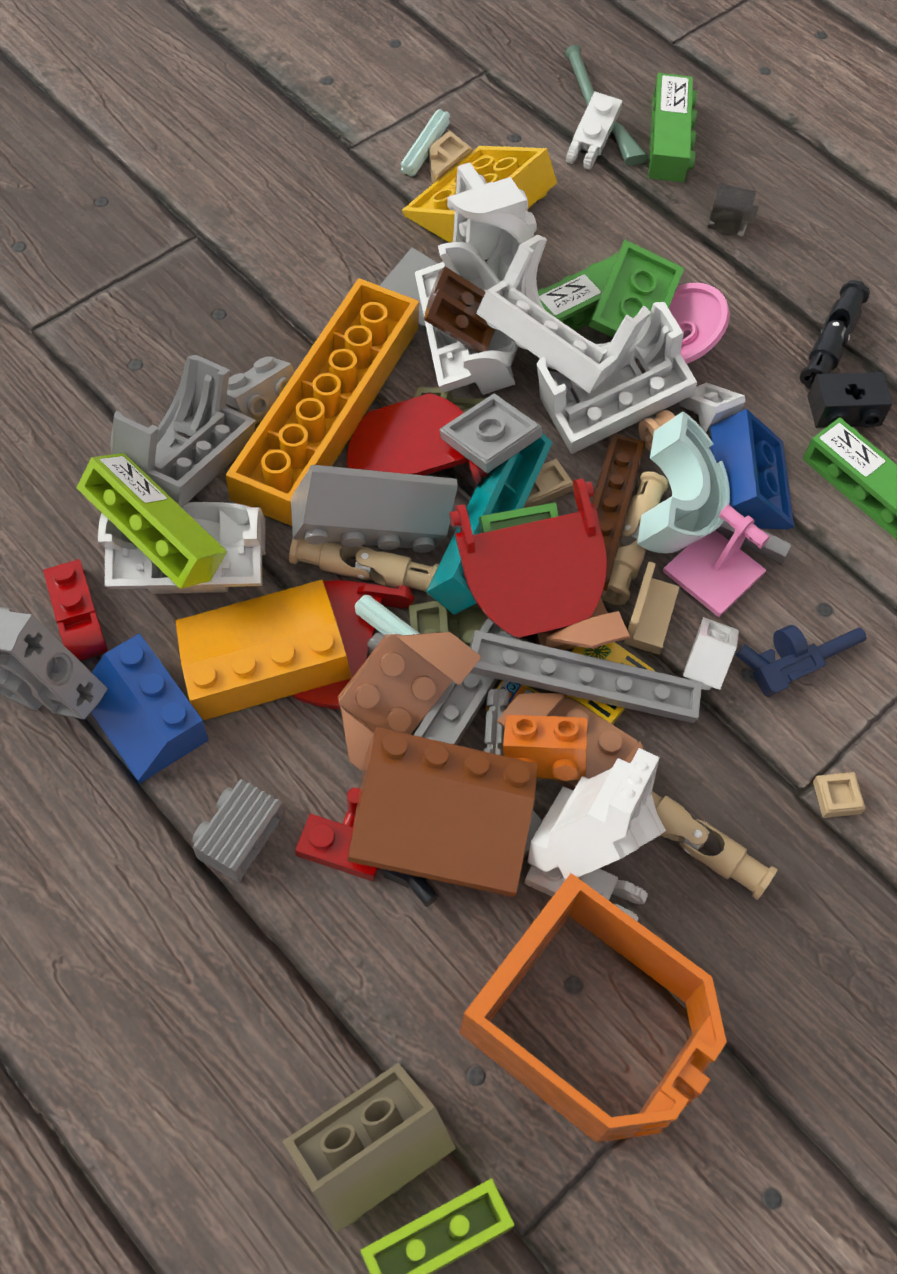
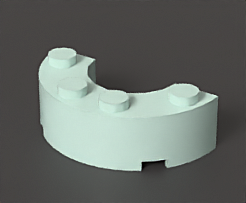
(696, 483)

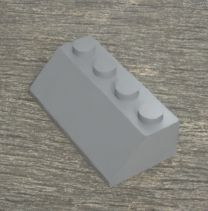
(372, 508)

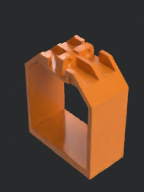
(650, 954)

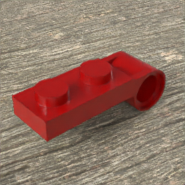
(75, 610)

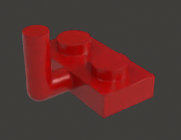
(329, 841)

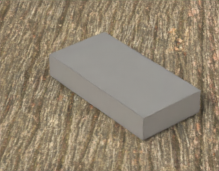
(774, 549)

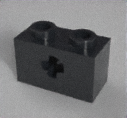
(853, 397)

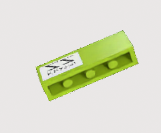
(151, 520)

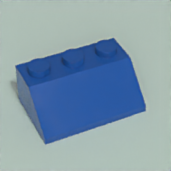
(754, 469)
(145, 710)

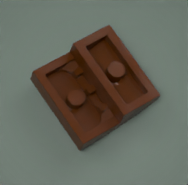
(454, 309)

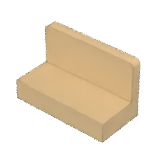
(651, 613)

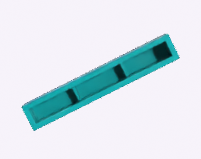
(501, 491)

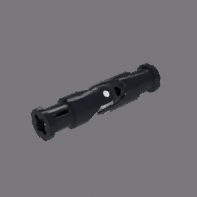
(836, 331)

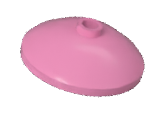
(701, 316)

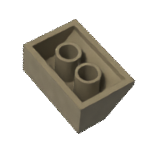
(369, 1146)

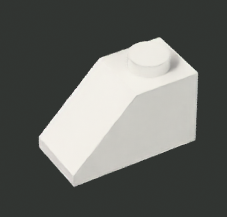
(711, 654)

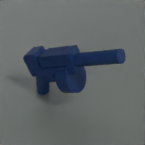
(796, 657)

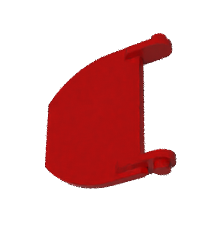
(408, 439)
(537, 571)
(353, 630)

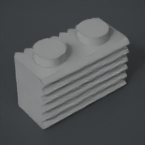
(238, 829)

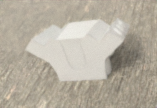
(599, 819)

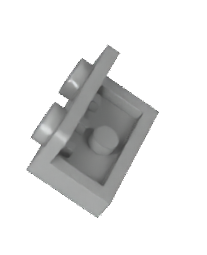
(259, 387)

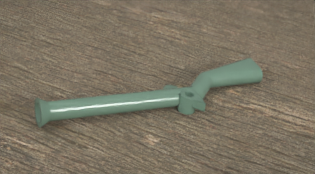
(630, 150)

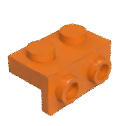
(551, 742)

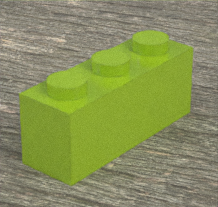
(441, 1234)

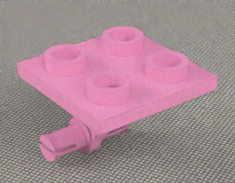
(717, 568)

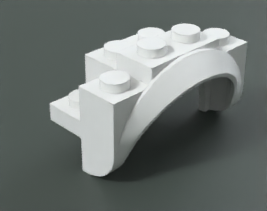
(491, 217)
(453, 361)
(232, 525)

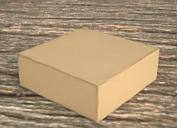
(839, 795)

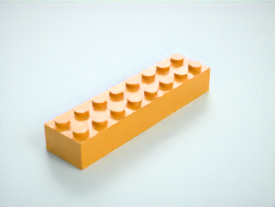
(324, 398)

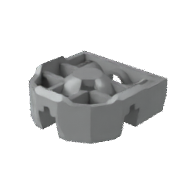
(33, 675)

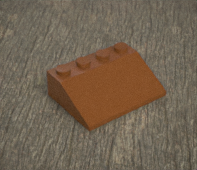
(443, 812)

